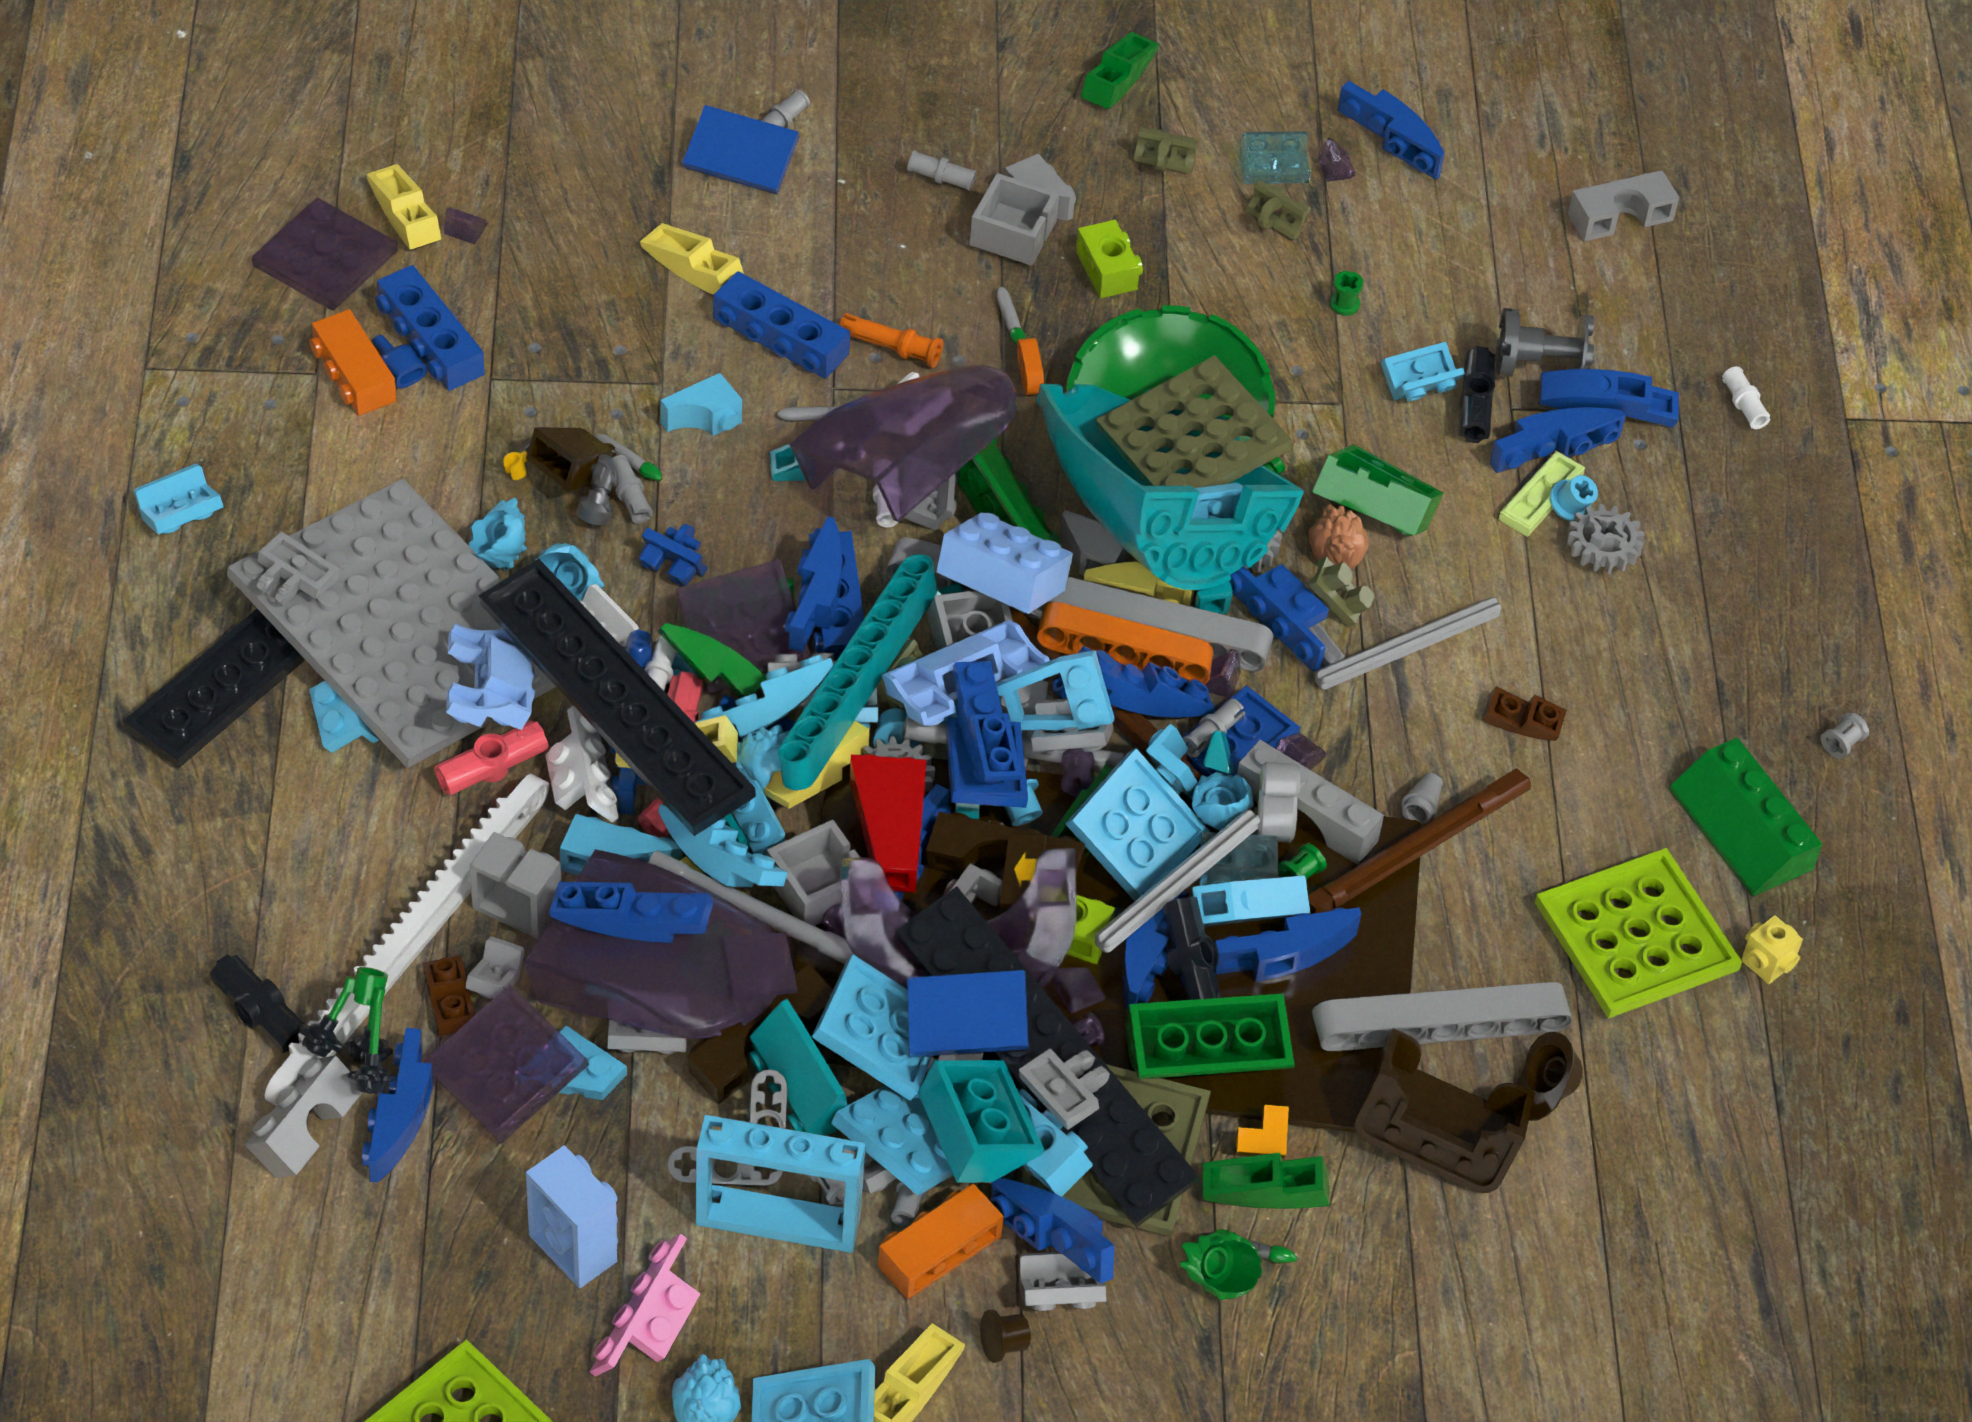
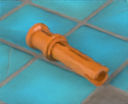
(905, 343)

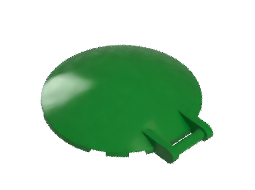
(1158, 344)

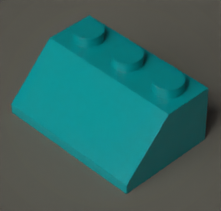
(812, 1089)
(979, 1119)

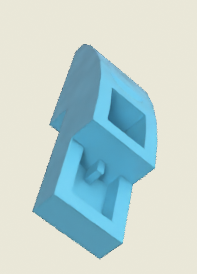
(782, 695)
(721, 856)

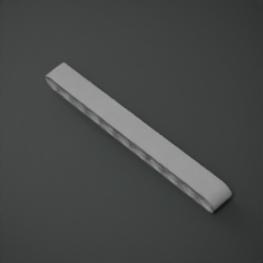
(1220, 631)

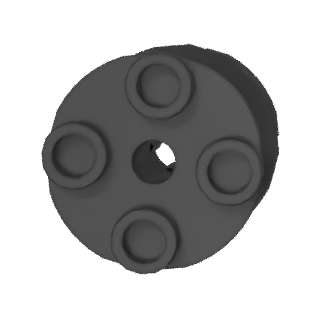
(1531, 344)

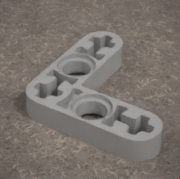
(745, 1173)

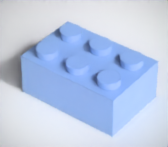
(1004, 562)
(572, 1215)

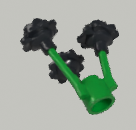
(367, 1049)

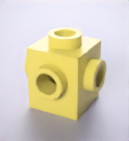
(1771, 949)

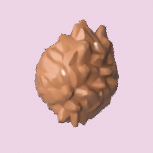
(1338, 536)

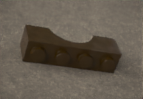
(964, 840)
(721, 1060)

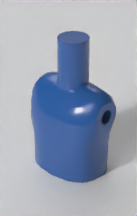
(401, 362)
(640, 646)

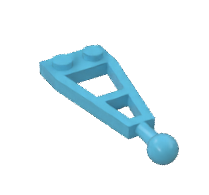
(1083, 688)

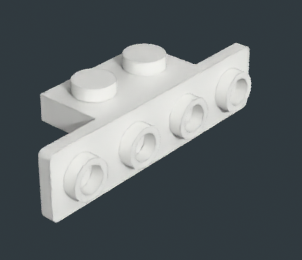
(580, 769)

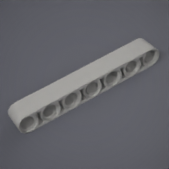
(1443, 1015)

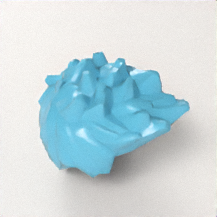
(499, 536)
(571, 568)
(758, 754)
(1221, 799)
(706, 1393)

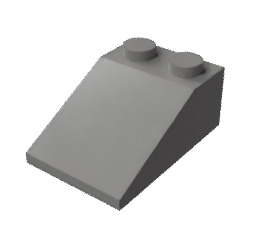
(963, 615)

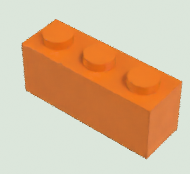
(353, 362)
(939, 1240)

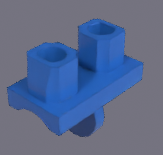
(677, 550)

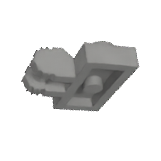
(298, 566)
(1059, 1087)

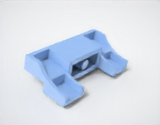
(501, 678)
(929, 684)

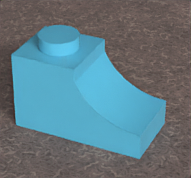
(705, 406)

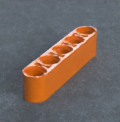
(1070, 628)

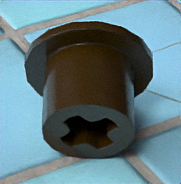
(1003, 1334)

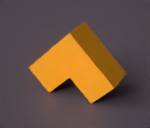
(1268, 1139)

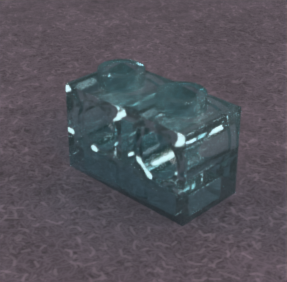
(1242, 861)

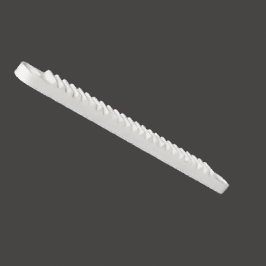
(422, 921)

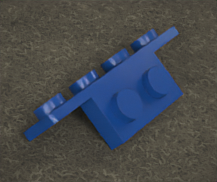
(1285, 609)

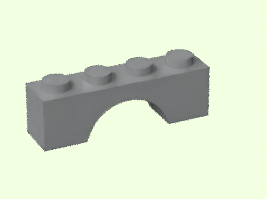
(1345, 821)

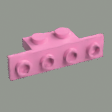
(653, 1313)

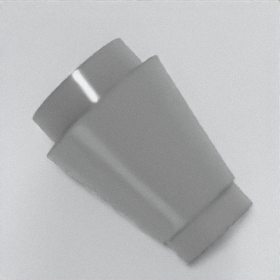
(1423, 799)

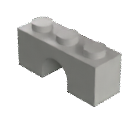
(1646, 196)
(282, 1136)

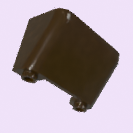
(1440, 1123)

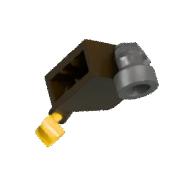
(574, 462)

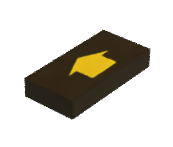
(1020, 865)

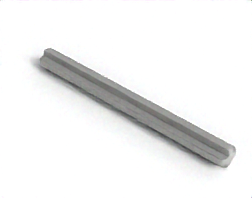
(1407, 643)
(1176, 881)

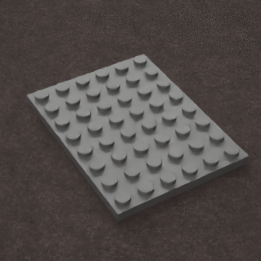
(388, 616)

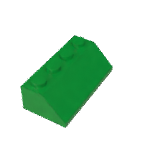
(994, 489)
(1746, 817)
(1209, 1036)

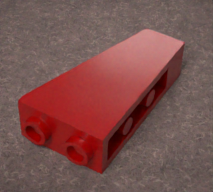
(890, 811)

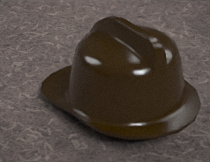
(1550, 1072)

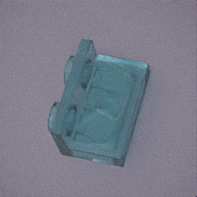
(1274, 157)

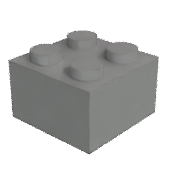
(1014, 219)
(813, 870)
(514, 884)

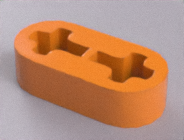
(1030, 365)

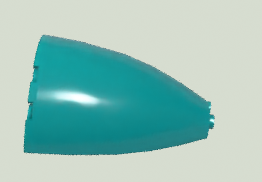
(1157, 520)

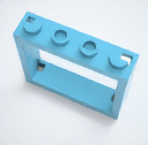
(775, 1215)

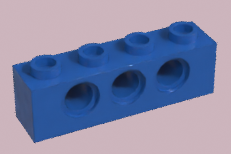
(781, 325)
(430, 328)
(849, 609)

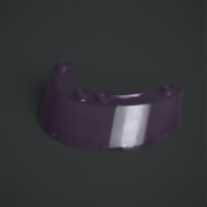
(1034, 928)

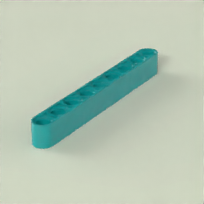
(857, 672)

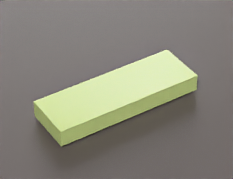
(1533, 502)

